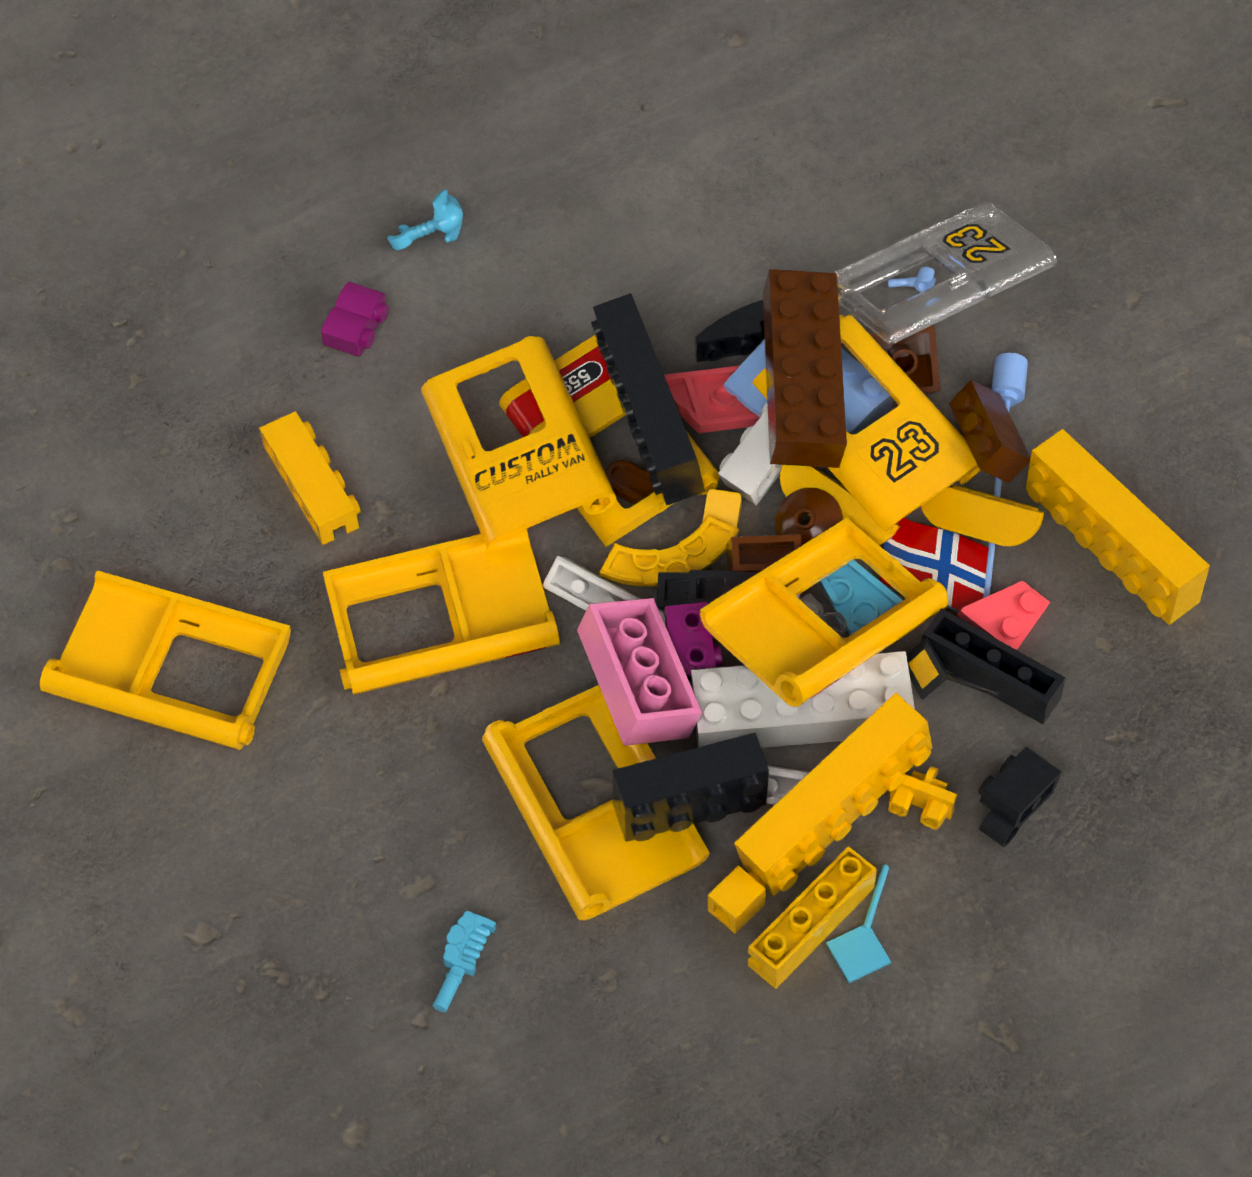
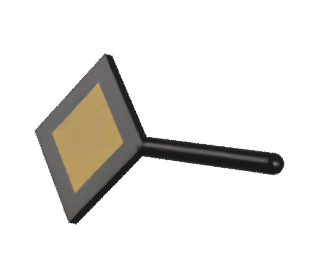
(928, 672)

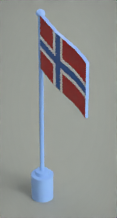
(946, 556)

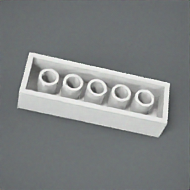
(741, 704)

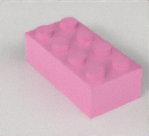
(639, 671)

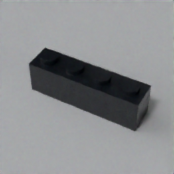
(986, 660)

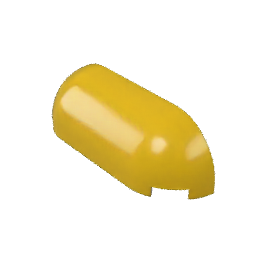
(799, 477)
(983, 516)

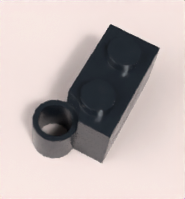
(1016, 794)

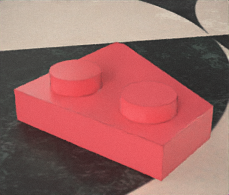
(1007, 613)

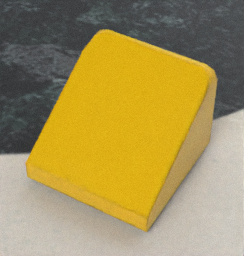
(723, 506)

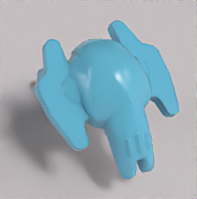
(446, 218)

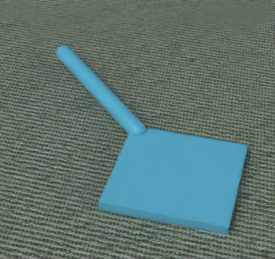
(859, 949)

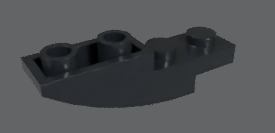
(732, 335)
(697, 586)

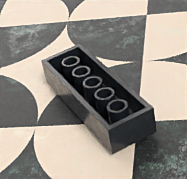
(646, 400)

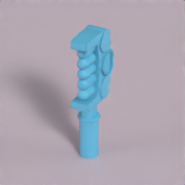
(462, 949)

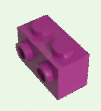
(691, 638)

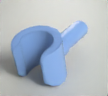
(922, 282)

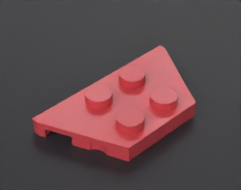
(706, 403)

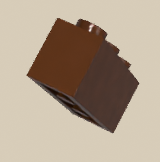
(989, 431)

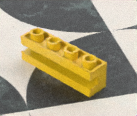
(309, 476)
(811, 917)

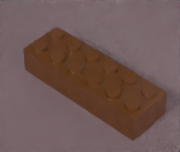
(804, 369)

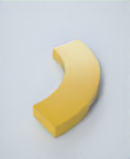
(693, 553)

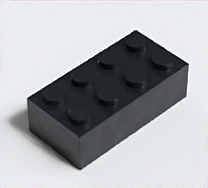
(690, 787)

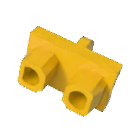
(926, 793)

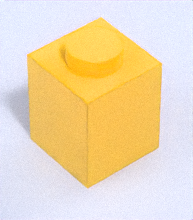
(737, 898)

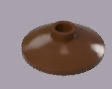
(821, 506)

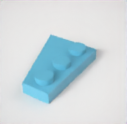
(857, 595)

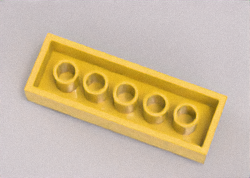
(1116, 527)
(835, 794)

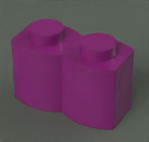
(354, 319)

